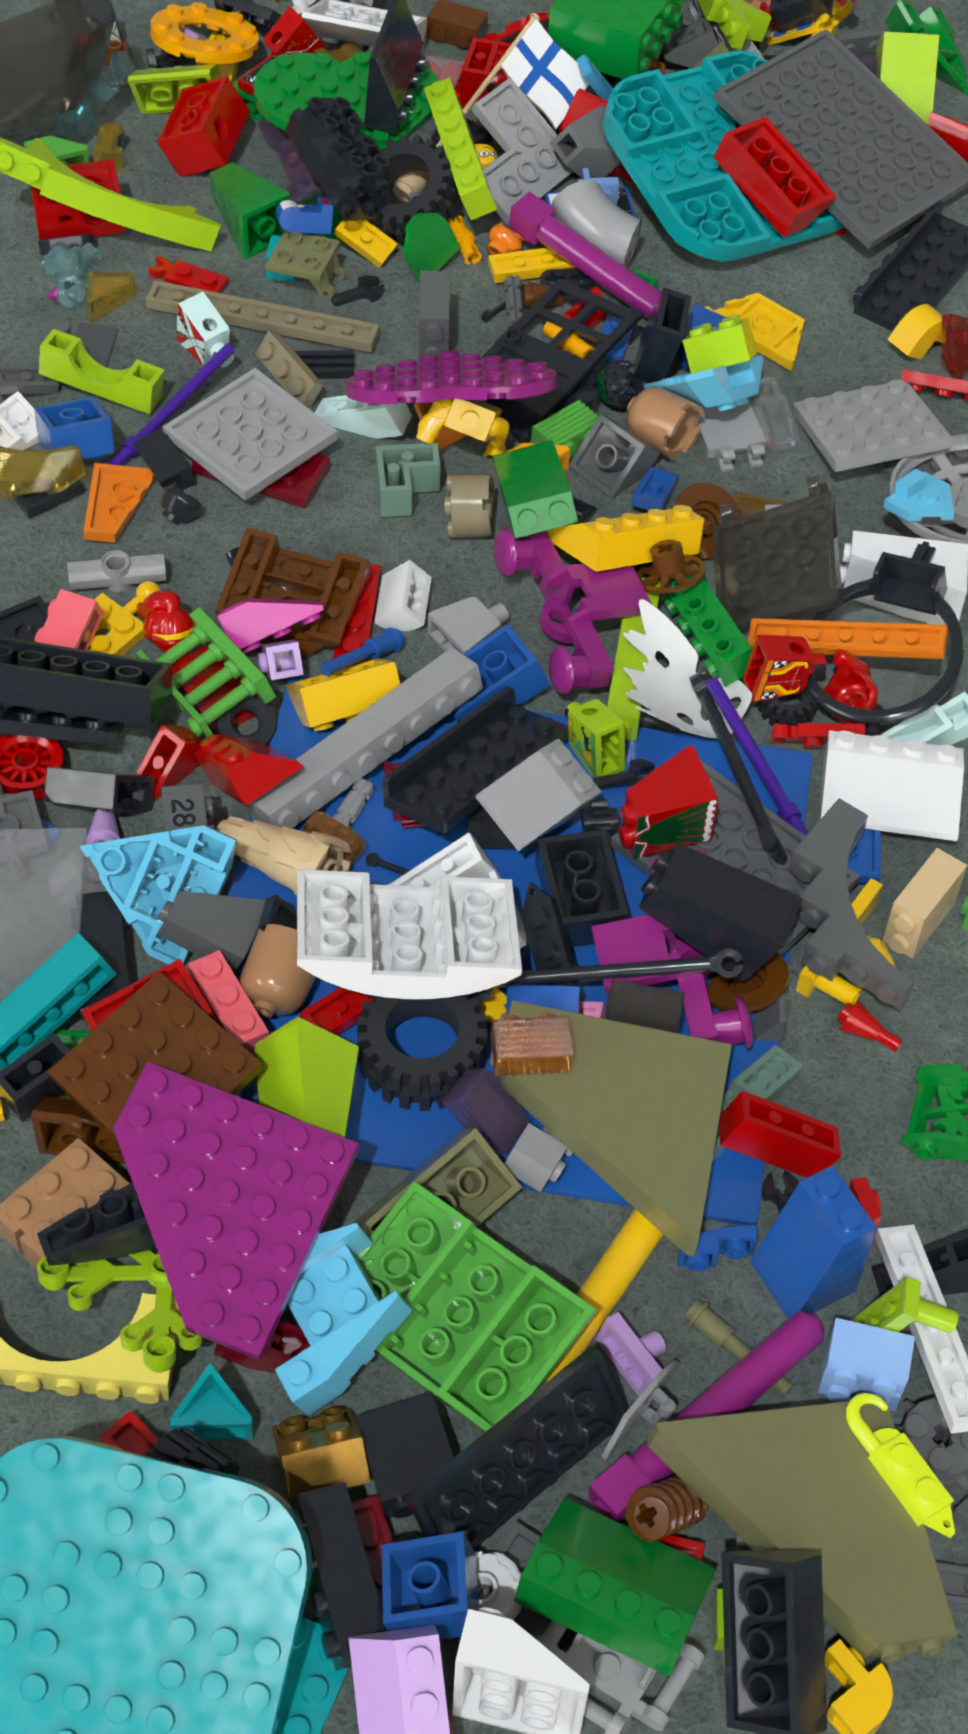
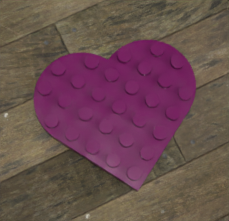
(450, 377)

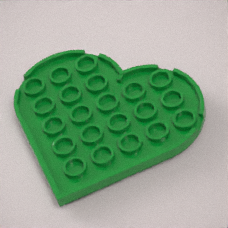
(297, 77)

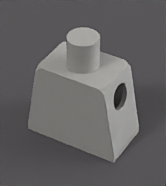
(465, 623)

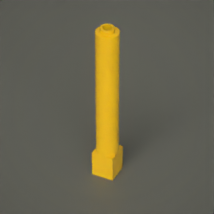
(612, 1278)

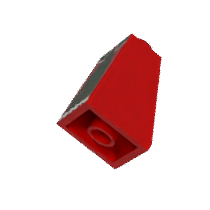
(669, 807)

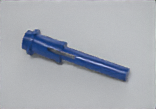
(390, 640)

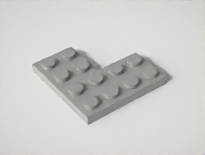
(525, 137)

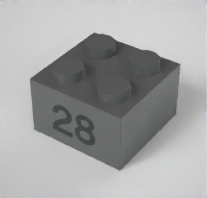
(186, 807)

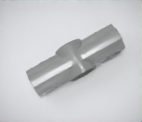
(116, 571)

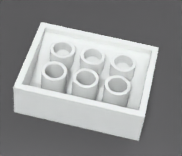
(350, 22)
(895, 782)
(514, 1679)

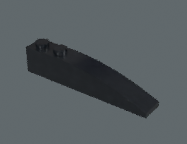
(103, 1231)

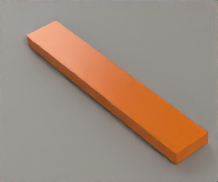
(859, 638)

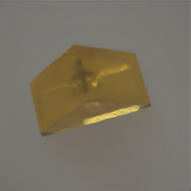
(108, 292)

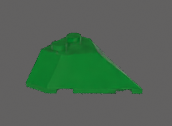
(932, 21)

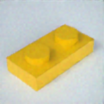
(366, 240)

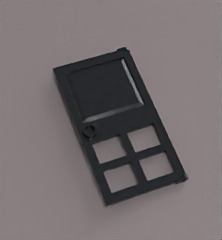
(570, 369)

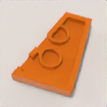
(114, 499)

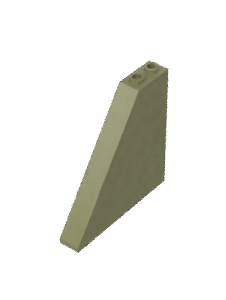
(636, 1112)
(808, 1487)

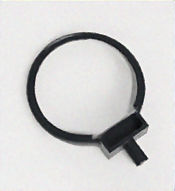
(912, 585)

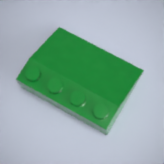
(614, 1586)

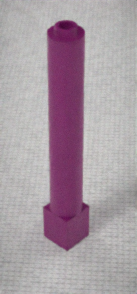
(537, 223)
(727, 1396)

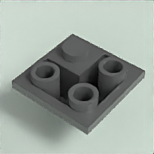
(585, 146)

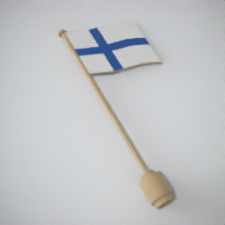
(540, 71)

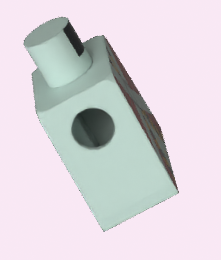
(201, 329)

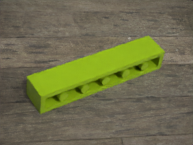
(460, 149)

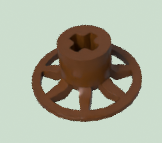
(670, 563)

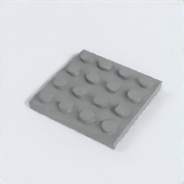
(871, 425)
(250, 433)

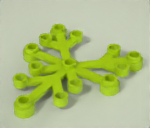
(159, 1349)

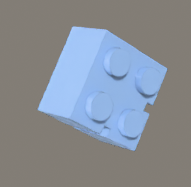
(865, 1361)

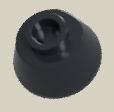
(179, 504)

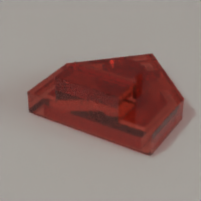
(956, 347)

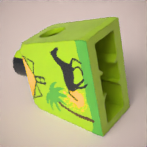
(596, 737)

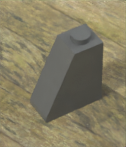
(212, 923)

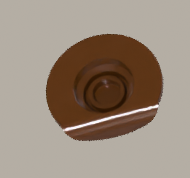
(706, 502)
(758, 990)

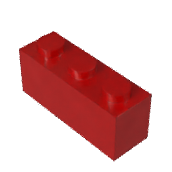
(778, 1135)

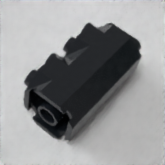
(343, 163)

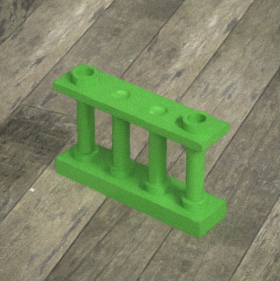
(235, 664)

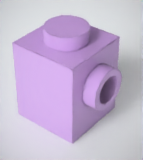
(280, 660)

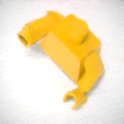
(468, 417)

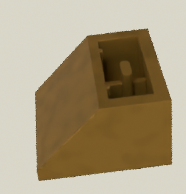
(320, 1451)

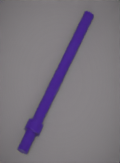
(173, 404)
(786, 810)

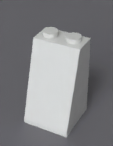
(866, 548)

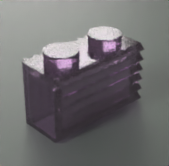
(484, 1105)

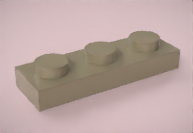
(288, 368)

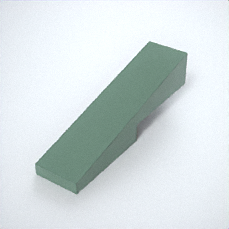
(764, 1079)

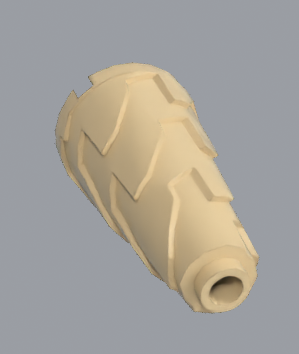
(284, 850)

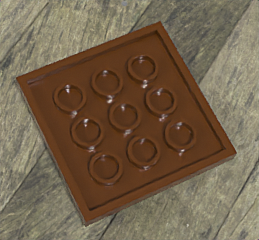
(156, 1028)

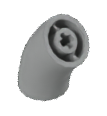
(598, 219)

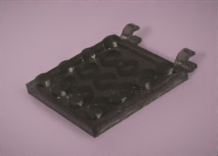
(779, 559)

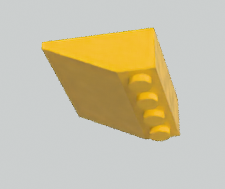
(628, 538)

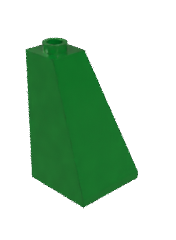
(247, 207)

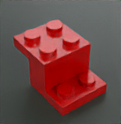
(479, 62)

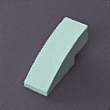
(936, 725)

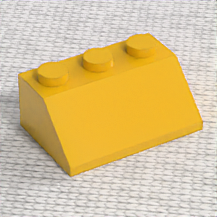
(343, 693)

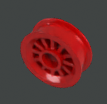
(36, 755)

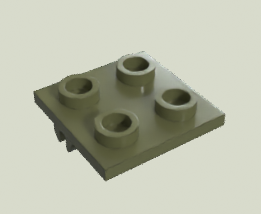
(307, 258)

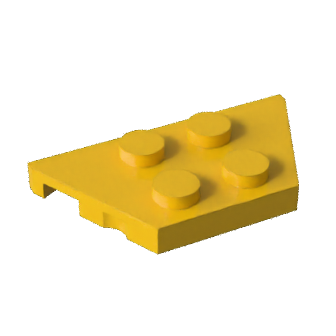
(773, 326)

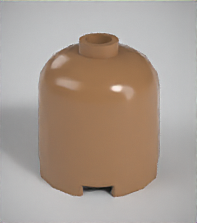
(664, 420)
(272, 973)

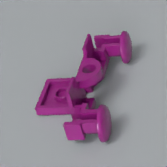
(608, 596)
(644, 940)

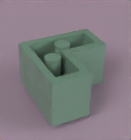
(405, 471)

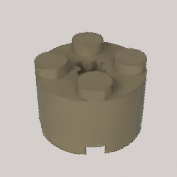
(470, 505)

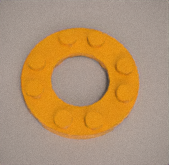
(237, 48)

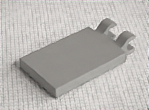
(732, 433)

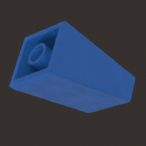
(815, 1245)

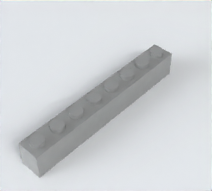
(370, 739)

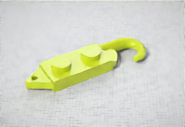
(903, 1469)

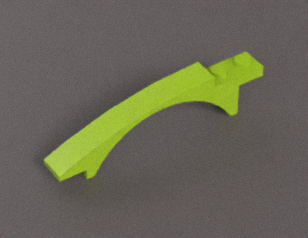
(737, 20)
(60, 183)

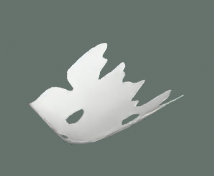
(669, 689)

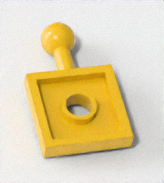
(123, 625)

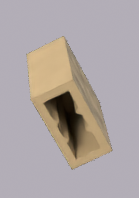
(924, 903)

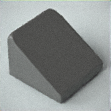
(771, 1021)

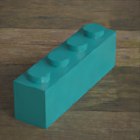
(50, 997)

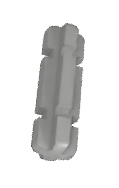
(354, 802)

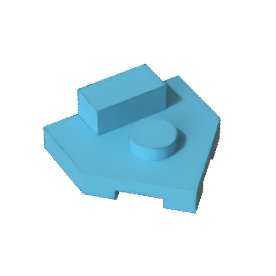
(920, 496)

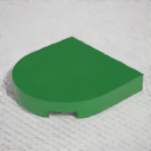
(428, 243)

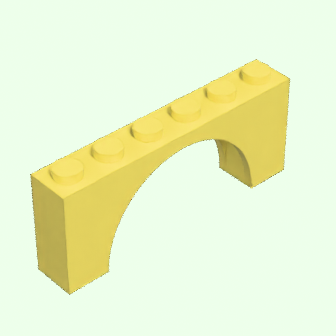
(105, 1373)

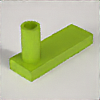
(903, 1306)

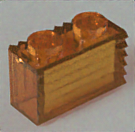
(531, 1045)

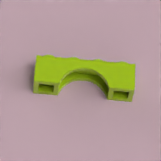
(67, 361)

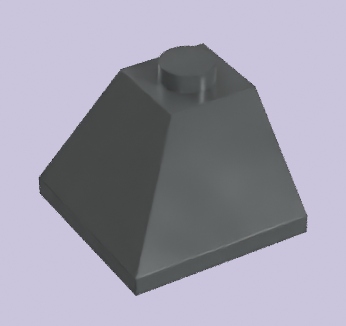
(690, 44)
(96, 339)
(613, 457)

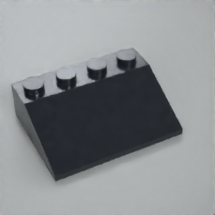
(394, 70)

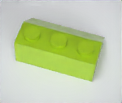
(159, 88)

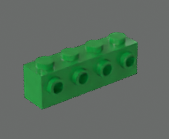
(711, 630)

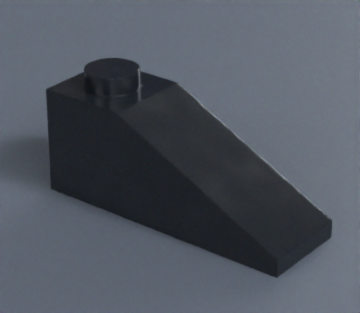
(947, 1260)

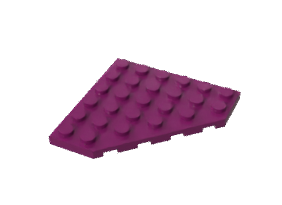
(228, 1200)

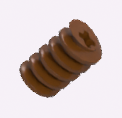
(664, 1509)

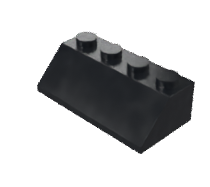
(774, 1641)

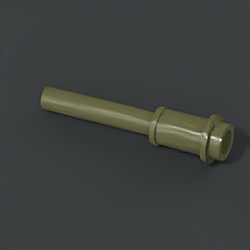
(723, 1335)

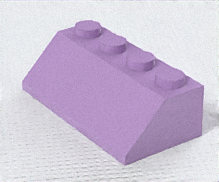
(399, 1682)

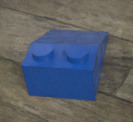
(503, 663)

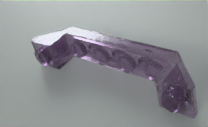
(303, 184)

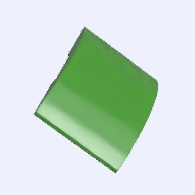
(480, 1316)

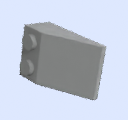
(538, 794)

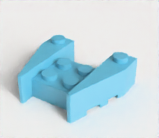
(338, 1317)

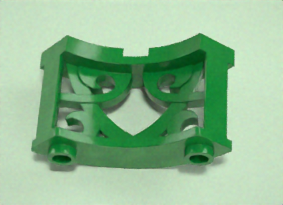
(949, 1085)

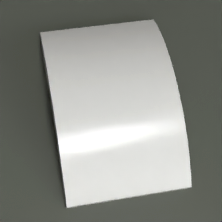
(407, 937)

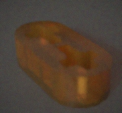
(325, 824)

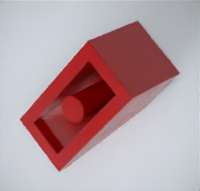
(170, 757)

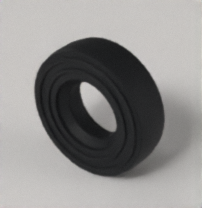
(263, 712)

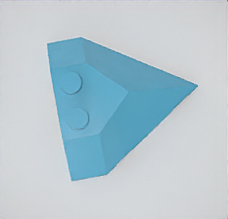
(717, 386)
(153, 869)

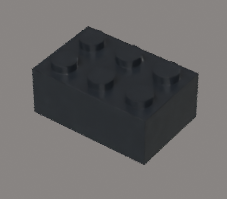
(584, 881)

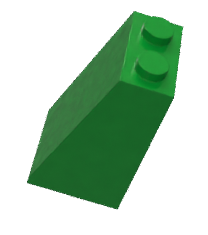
(534, 489)

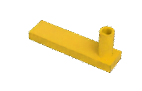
(840, 988)

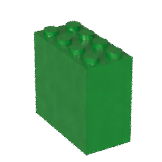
(615, 34)

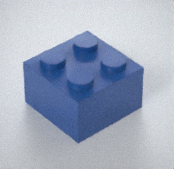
(75, 423)
(429, 1583)

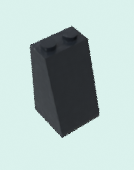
(719, 907)

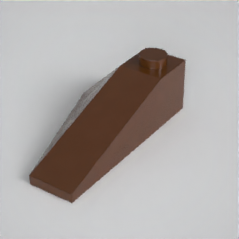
(62, 1121)

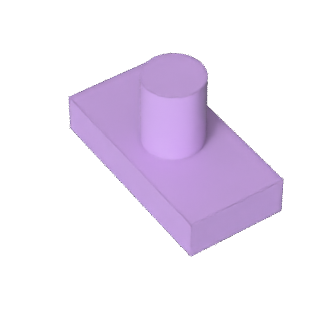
(631, 1354)

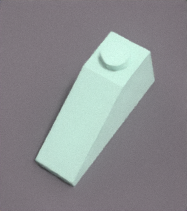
(365, 418)

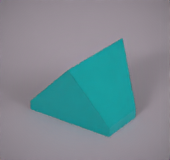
(213, 1410)

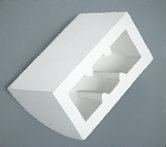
(403, 598)

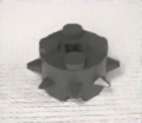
(927, 1425)

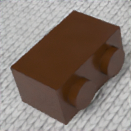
(456, 23)

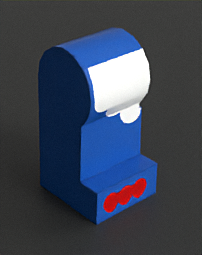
(306, 217)

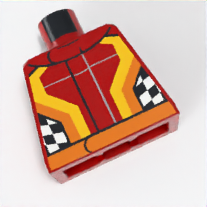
(780, 666)

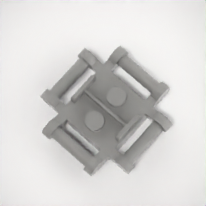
(621, 1680)

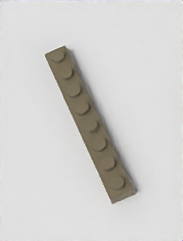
(270, 316)

